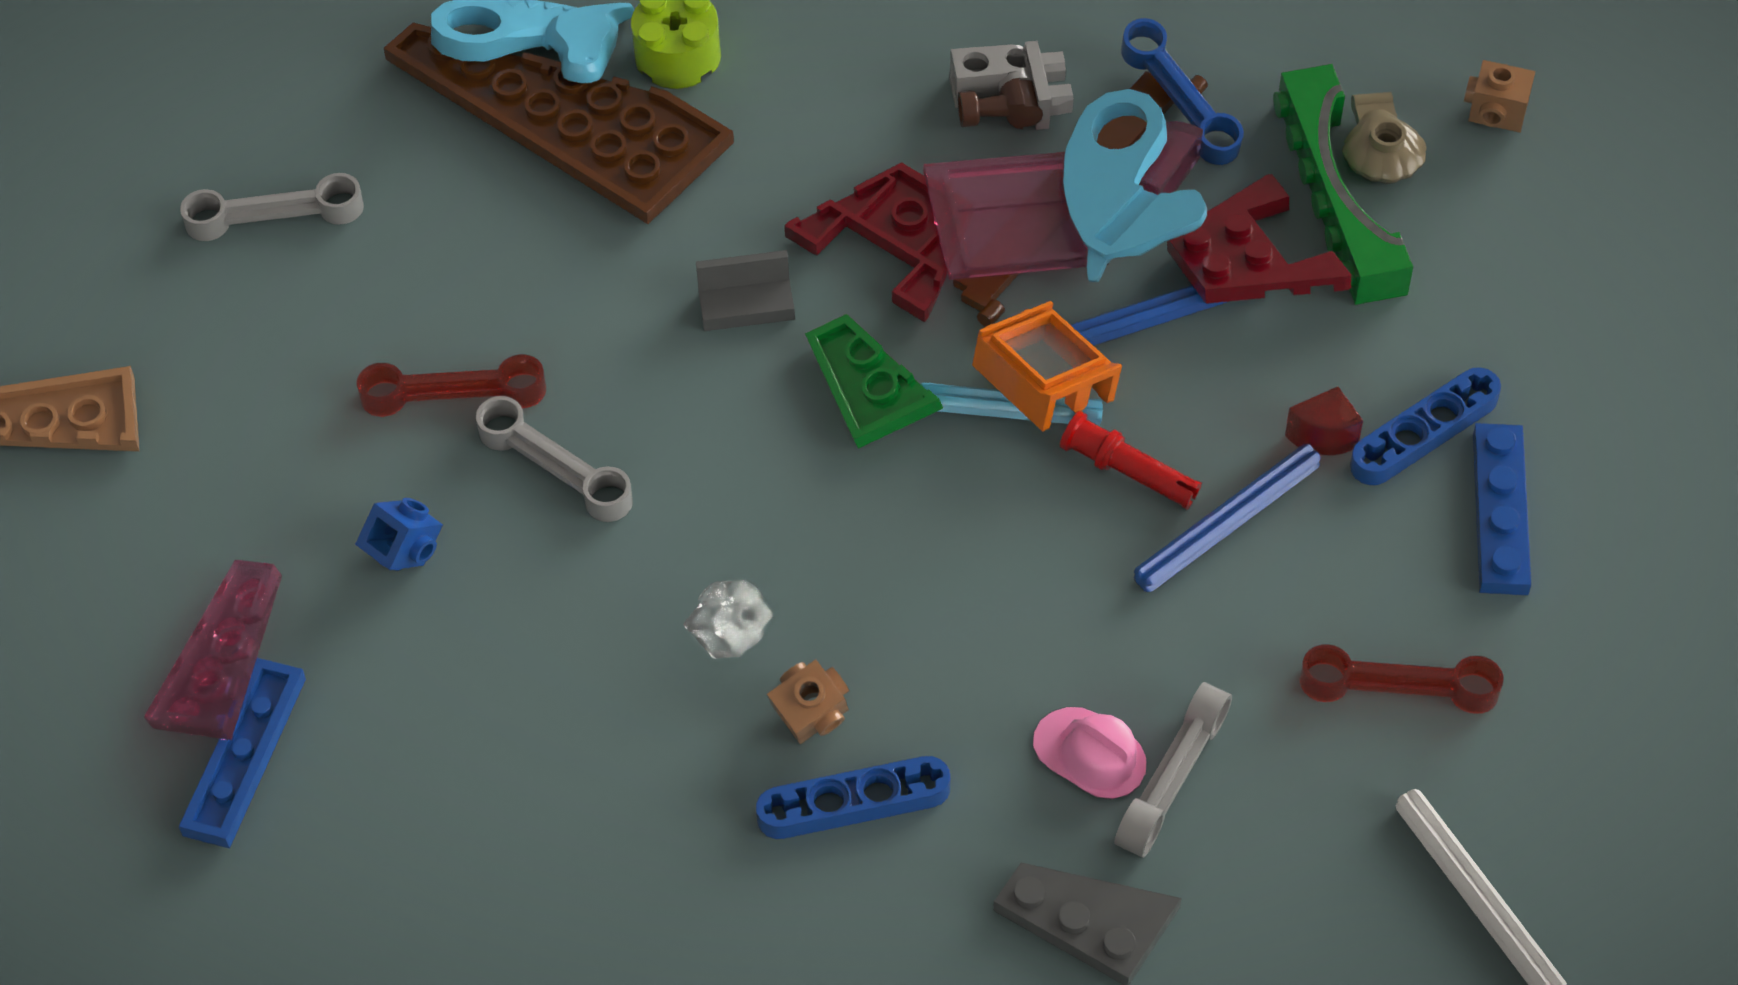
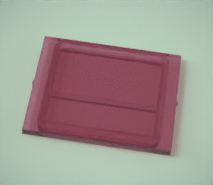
(1003, 215)

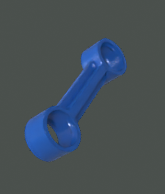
(1181, 90)

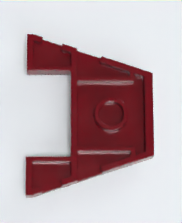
(897, 217)
(1236, 260)

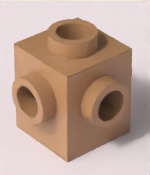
(1499, 95)
(808, 717)

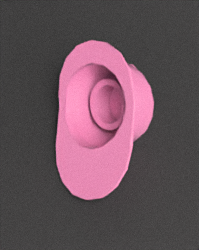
(1091, 751)

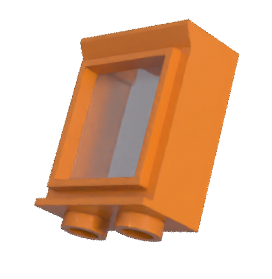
(1041, 360)

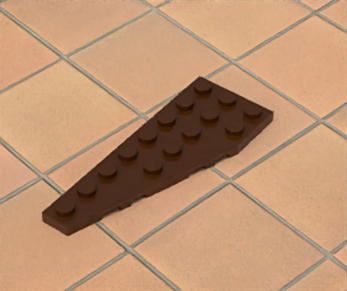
(608, 135)

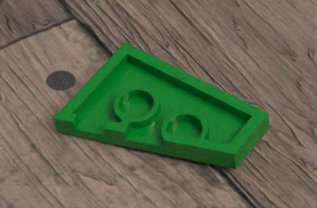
(867, 383)

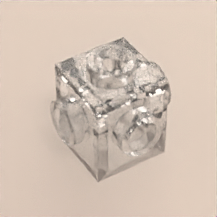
(729, 618)

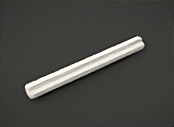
(1477, 890)

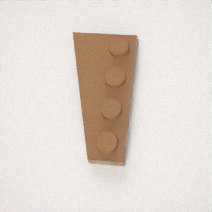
(72, 412)

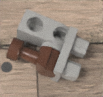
(1020, 79)

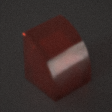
(1325, 423)

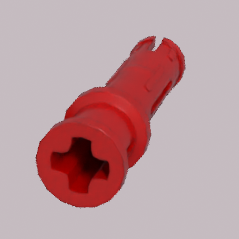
(1111, 451)

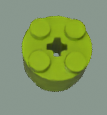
(676, 41)

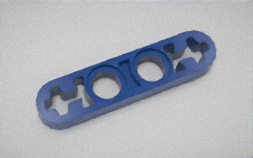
(1421, 421)
(851, 788)

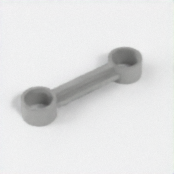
(272, 206)
(554, 458)
(1146, 815)

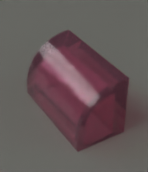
(1175, 159)

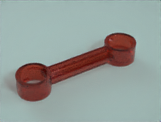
(450, 385)
(1401, 678)

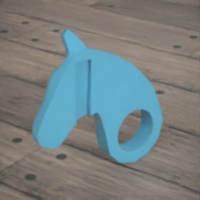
(579, 35)
(1104, 187)

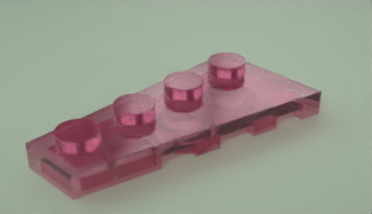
(217, 662)

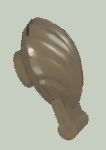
(1380, 143)

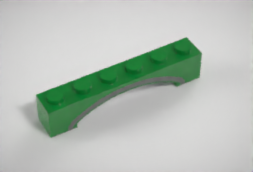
(1376, 259)

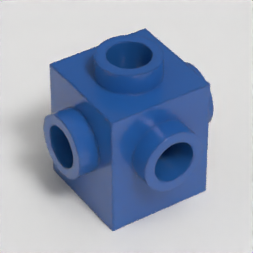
(399, 534)

